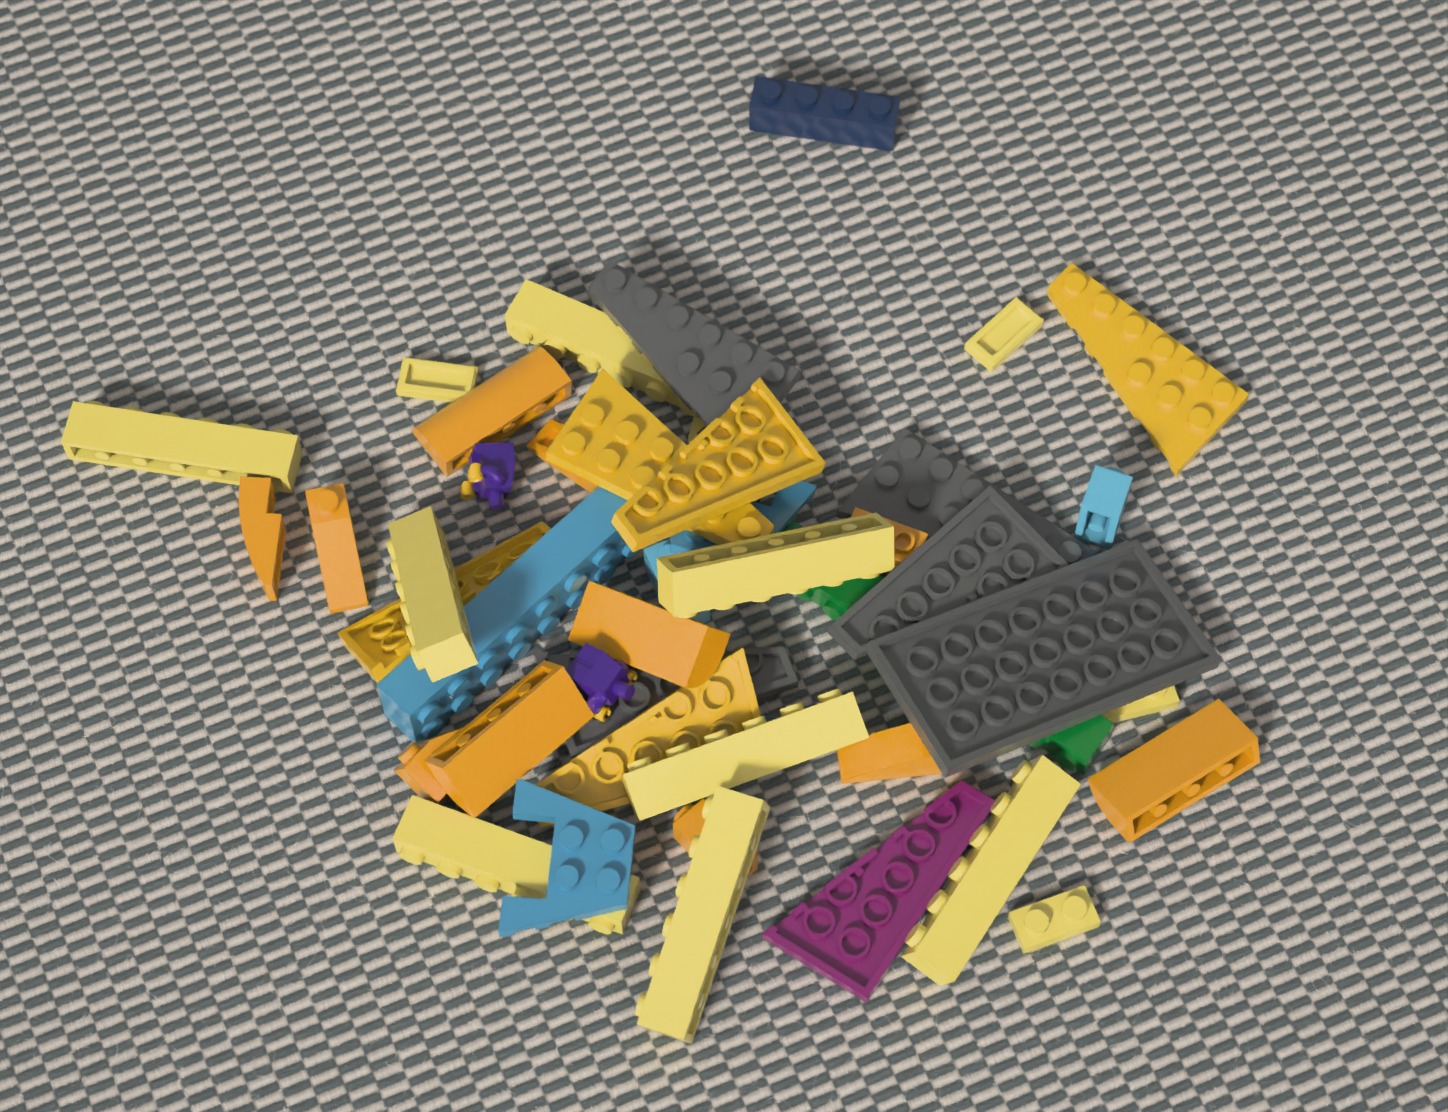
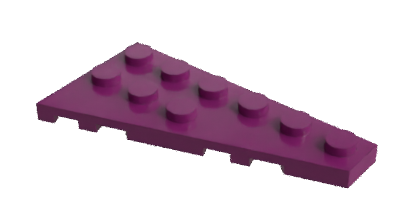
(867, 910)

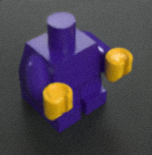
(490, 473)
(601, 679)

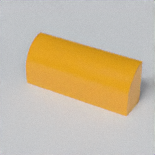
(494, 409)
(648, 636)
(509, 738)
(1174, 770)

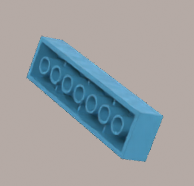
(513, 614)

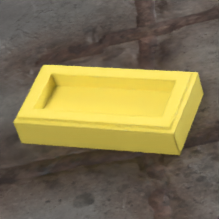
(1004, 334)
(435, 379)

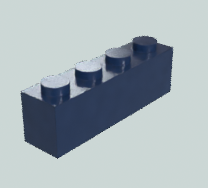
(824, 113)

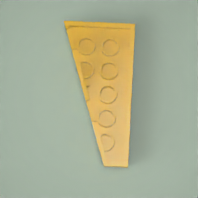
(1155, 376)
(625, 446)
(726, 466)
(381, 638)
(677, 719)

